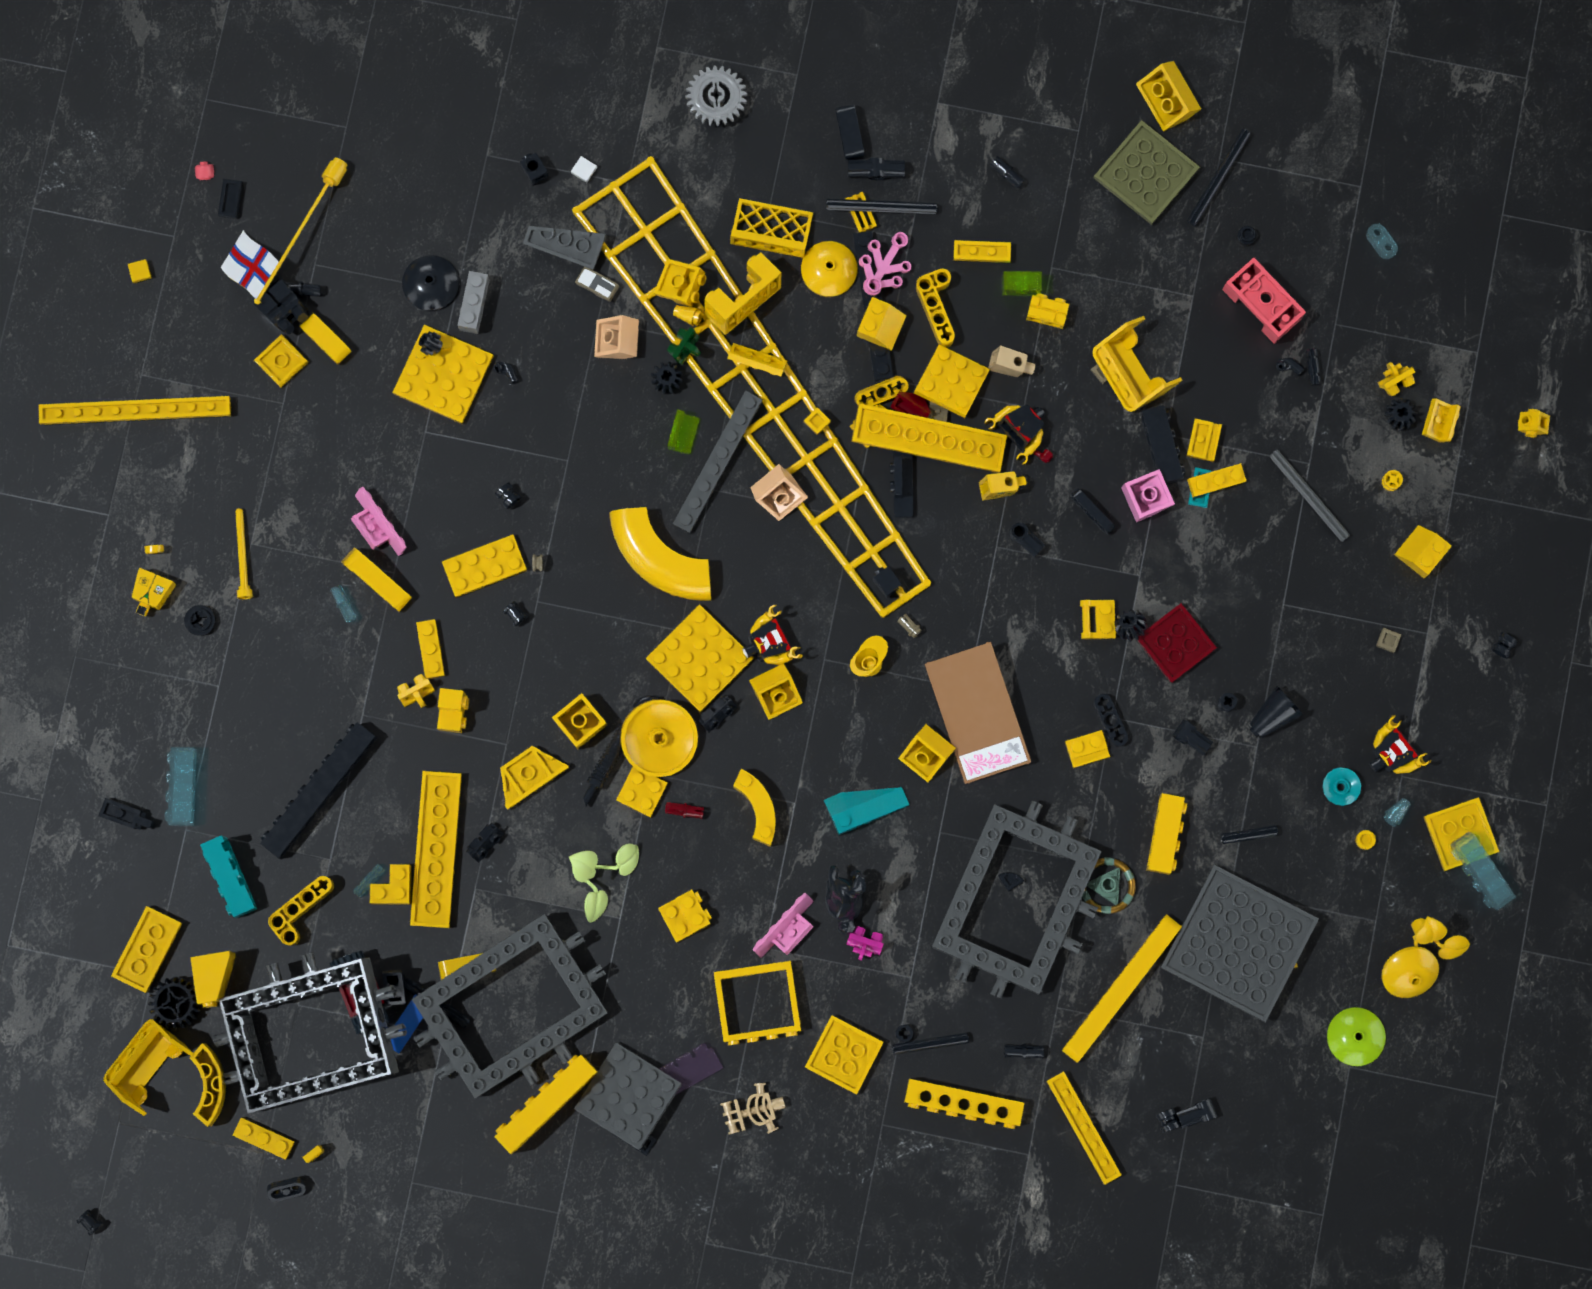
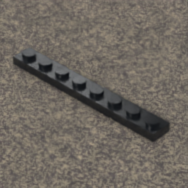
(879, 355)

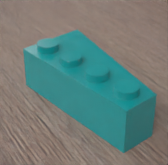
(228, 876)

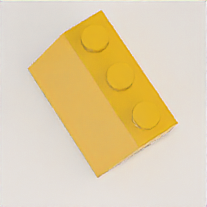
(1168, 95)

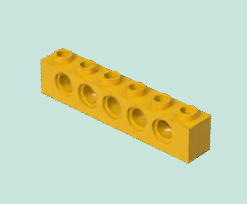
(1014, 1108)

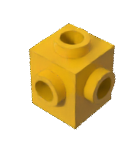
(1533, 423)

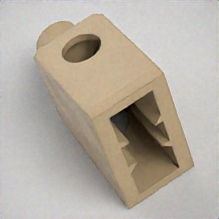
(1003, 362)

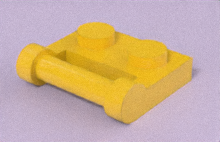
(1103, 619)

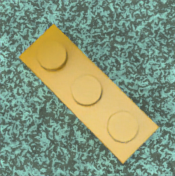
(982, 251)
(757, 359)
(1216, 480)
(430, 649)
(263, 1138)

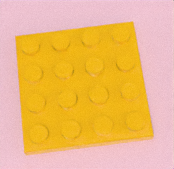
(446, 379)
(699, 658)

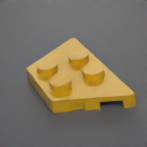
(527, 774)

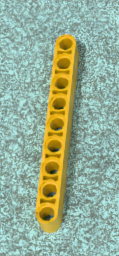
(1121, 988)

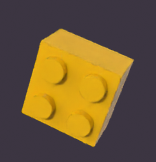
(579, 721)

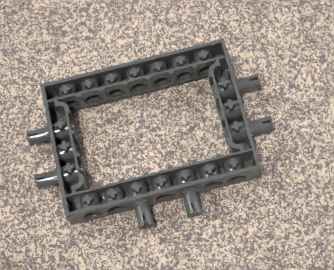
(1055, 934)
(245, 1046)
(521, 1057)

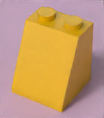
(212, 976)

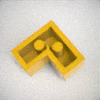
(451, 710)
(398, 890)

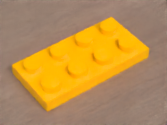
(484, 566)
(146, 949)

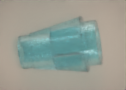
(1396, 813)

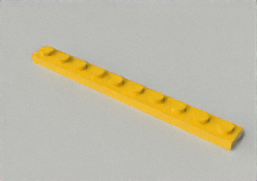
(134, 410)

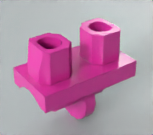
(864, 945)

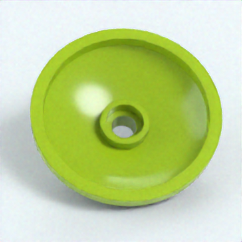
(1342, 1038)

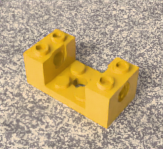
(764, 282)

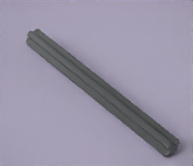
(1309, 495)

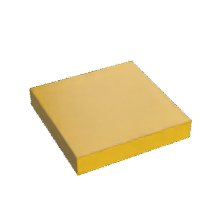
(281, 361)

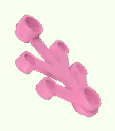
(883, 266)

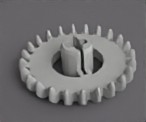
(717, 113)

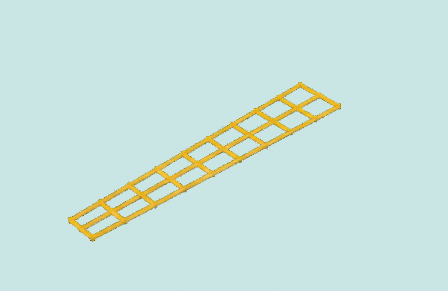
(774, 413)

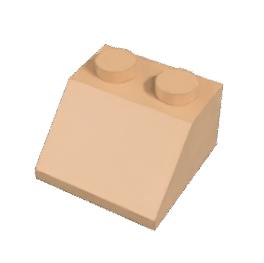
(616, 337)
(778, 492)

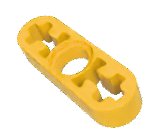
(892, 381)

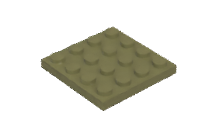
(1146, 172)

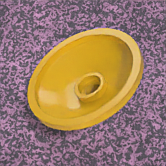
(828, 281)
(1406, 966)

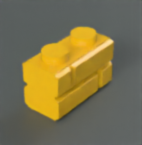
(1047, 310)

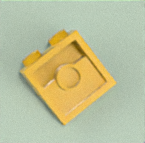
(680, 282)
(685, 915)

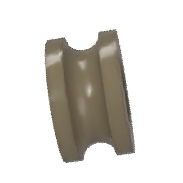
(537, 562)

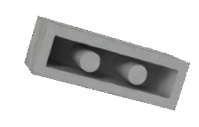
(473, 302)

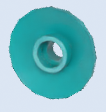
(1350, 782)

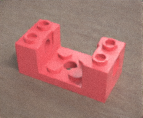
(1278, 314)

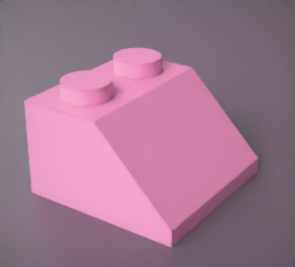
(1147, 495)

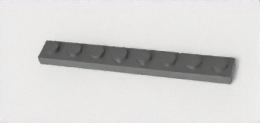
(717, 462)

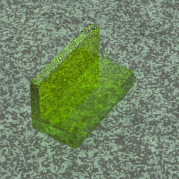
(683, 432)

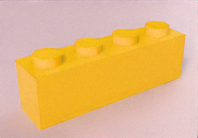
(1165, 834)

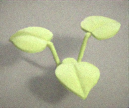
(584, 869)

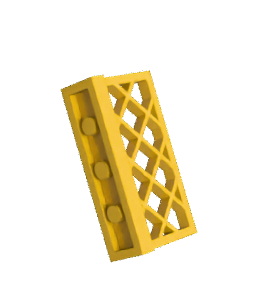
(771, 243)

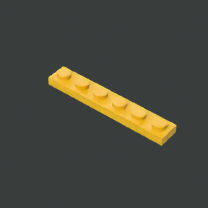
(1083, 1128)

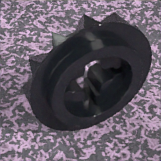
(191, 617)

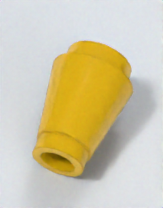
(688, 314)

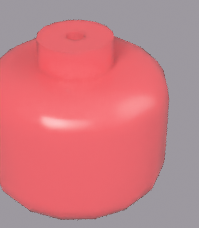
(204, 171)

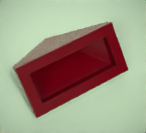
(911, 404)

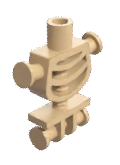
(772, 1105)

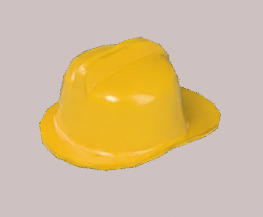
(869, 657)

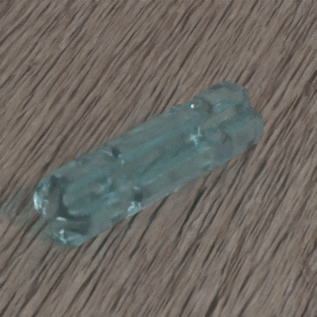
(370, 878)

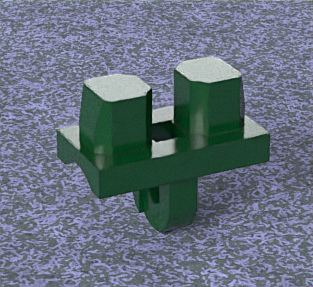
(687, 345)

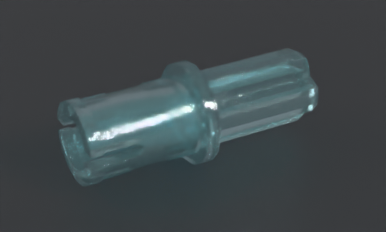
(343, 604)

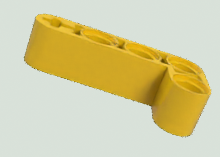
(938, 310)
(376, 579)
(303, 907)

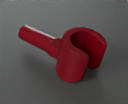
(1046, 456)

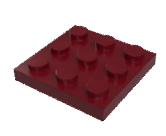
(1176, 643)

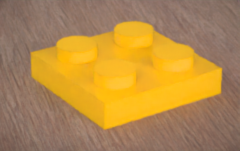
(641, 792)

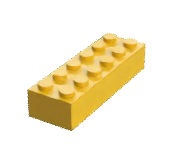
(546, 1104)

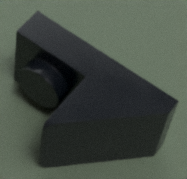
(395, 978)

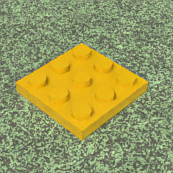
(951, 381)
(1453, 823)
(844, 1054)

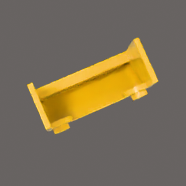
(1124, 370)
(140, 1062)

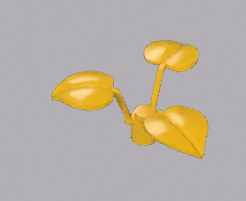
(1433, 930)

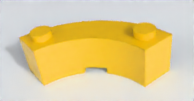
(762, 806)
(213, 1084)

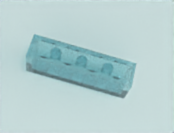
(181, 786)
(1482, 870)

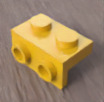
(1441, 421)

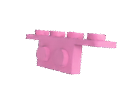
(374, 525)
(787, 930)

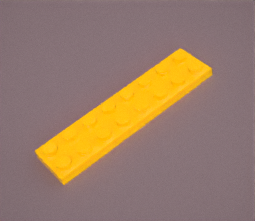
(929, 438)
(435, 849)

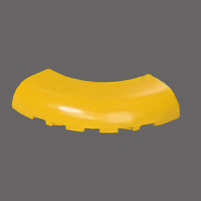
(656, 561)

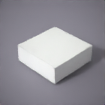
(583, 169)

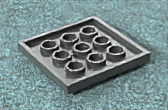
(627, 1096)

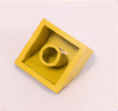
(881, 324)
(1422, 550)
(776, 691)
(926, 753)

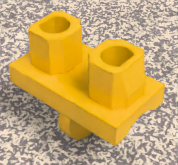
(1396, 375)

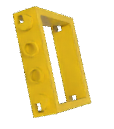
(754, 970)

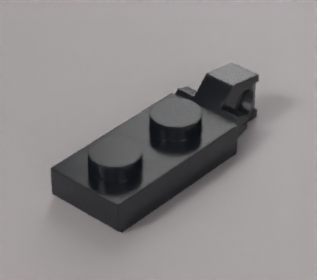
(124, 815)

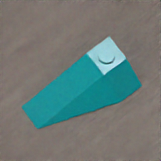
(858, 808)

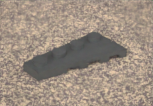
(571, 245)

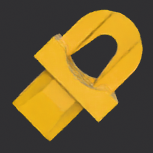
(416, 693)

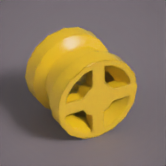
(1392, 477)

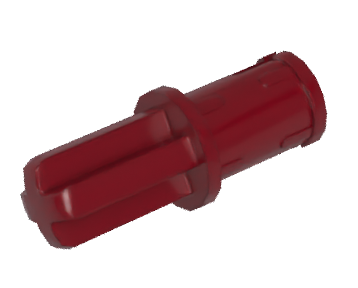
(684, 810)

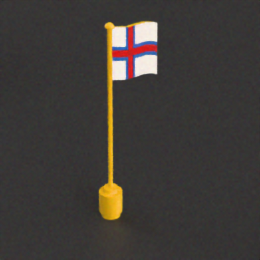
(253, 264)

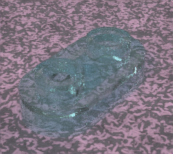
(1379, 242)

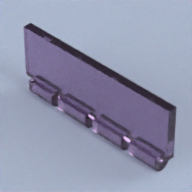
(692, 1069)

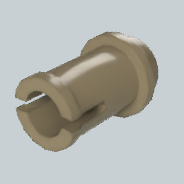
(909, 626)

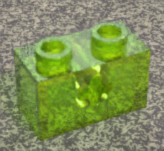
(1021, 283)

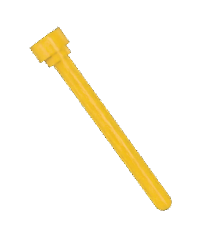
(244, 589)

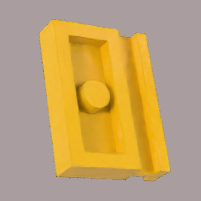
(1204, 440)
(1087, 749)

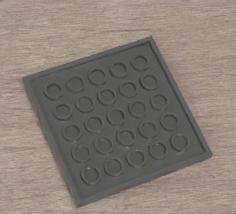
(1239, 943)

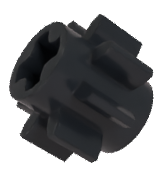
(430, 343)

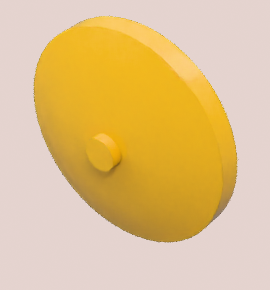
(659, 738)

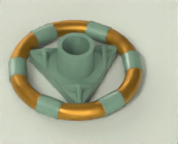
(1108, 886)

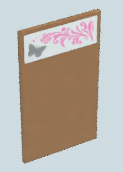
(978, 712)

